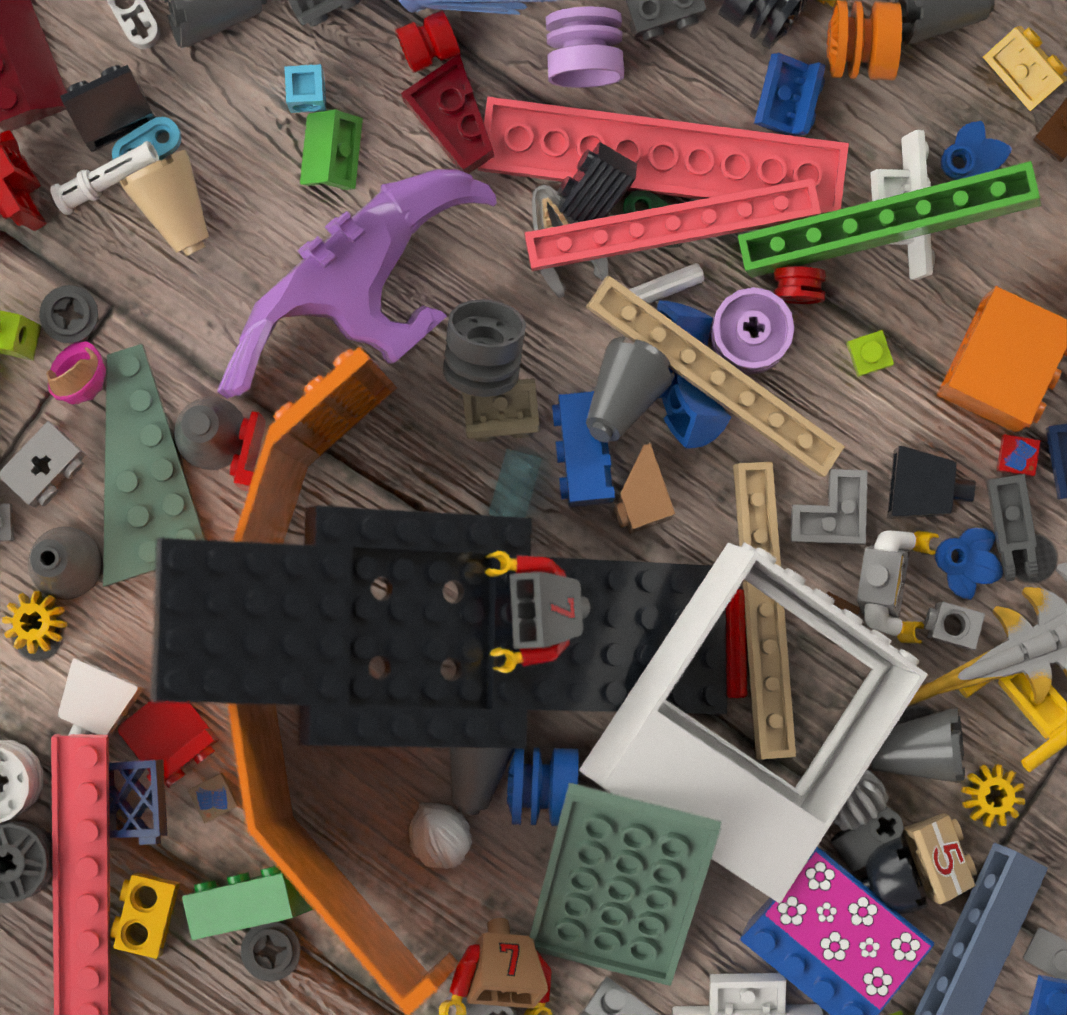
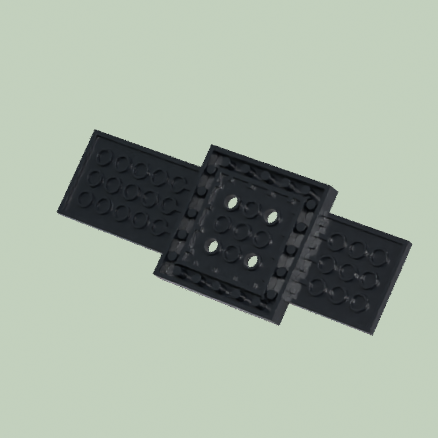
(304, 625)

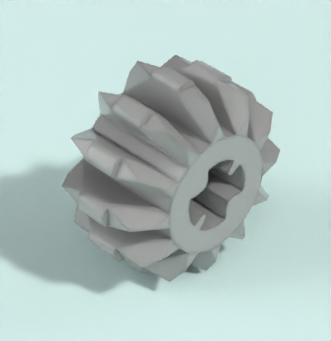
(863, 803)

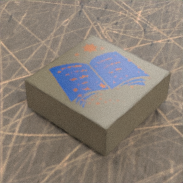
(213, 797)

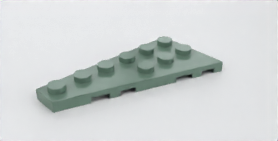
(143, 472)

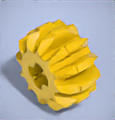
(35, 607)
(1003, 802)

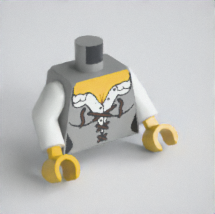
(884, 581)

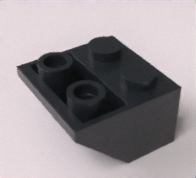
(107, 106)

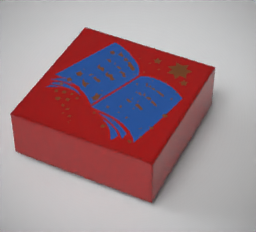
(1018, 455)

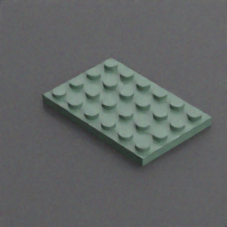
(622, 883)

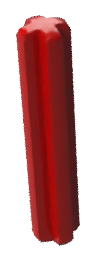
(736, 646)

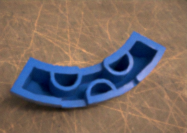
(690, 412)

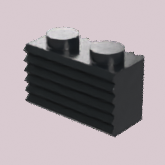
(597, 185)

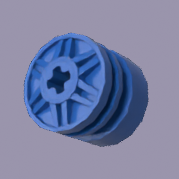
(540, 784)

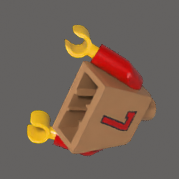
(501, 972)

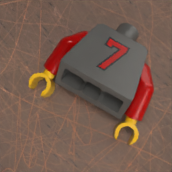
(544, 609)

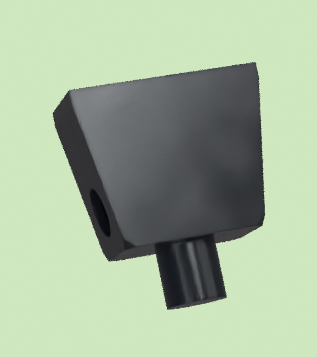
(925, 485)

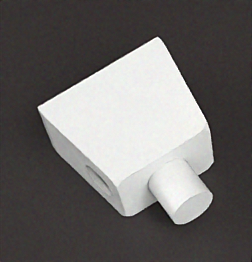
(96, 699)

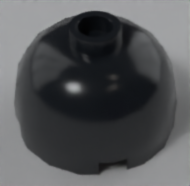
(895, 877)

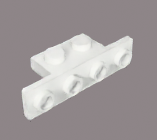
(912, 177)
(748, 996)

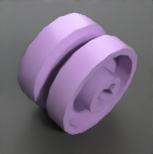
(757, 310)

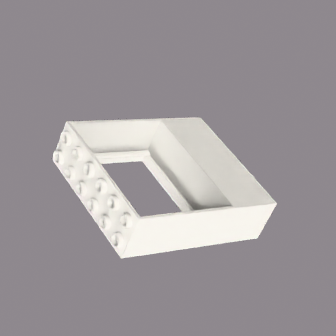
(679, 764)

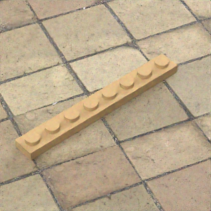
(716, 377)
(764, 617)

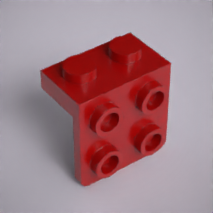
(243, 465)
(171, 734)

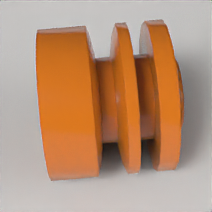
(865, 40)

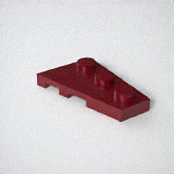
(451, 115)

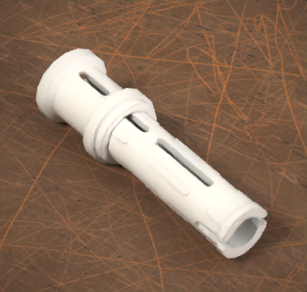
(90, 184)

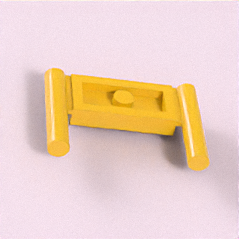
(1047, 717)

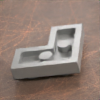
(842, 519)

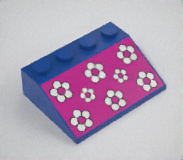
(836, 940)

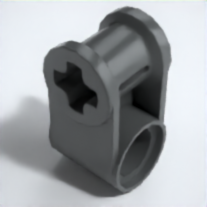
(858, 844)

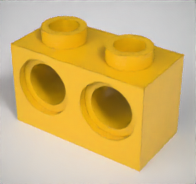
(154, 918)

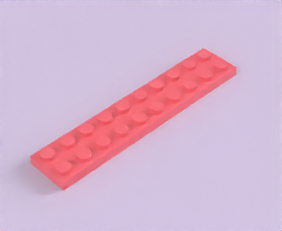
(669, 154)

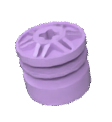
(584, 47)

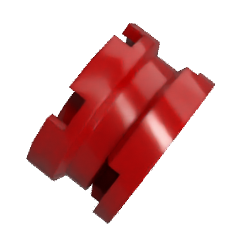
(800, 284)

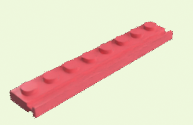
(81, 874)

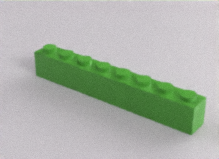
(890, 219)

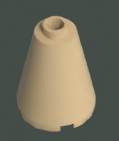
(170, 201)

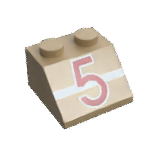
(939, 857)

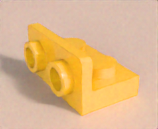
(1026, 66)

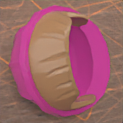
(76, 374)

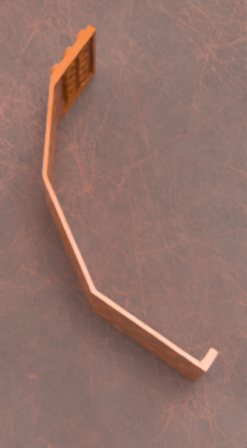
(291, 445)

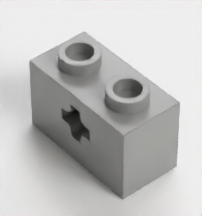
(24, 473)

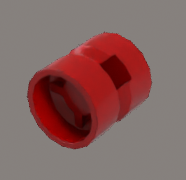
(428, 41)

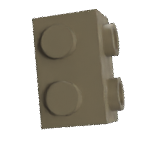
(507, 414)

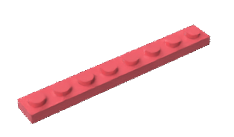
(671, 224)

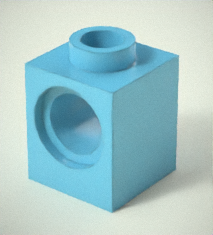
(305, 88)

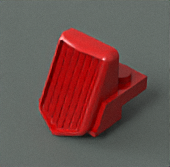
(16, 184)

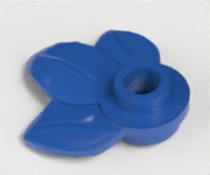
(978, 152)
(974, 561)

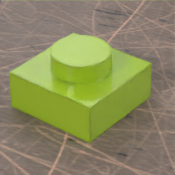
(870, 353)

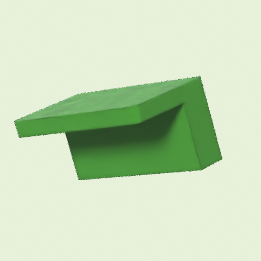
(331, 149)

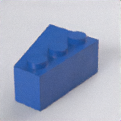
(585, 458)

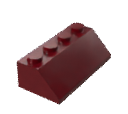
(27, 68)

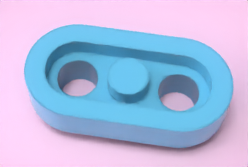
(150, 132)

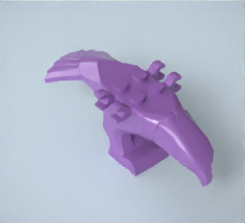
(348, 269)

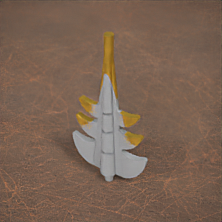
(1025, 651)

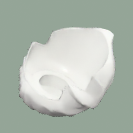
(439, 835)

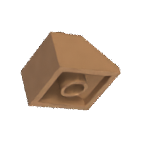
(644, 495)

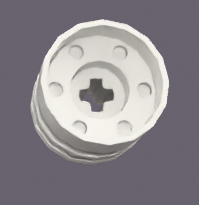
(24, 778)

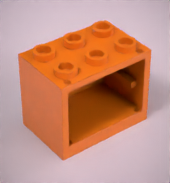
(1007, 361)

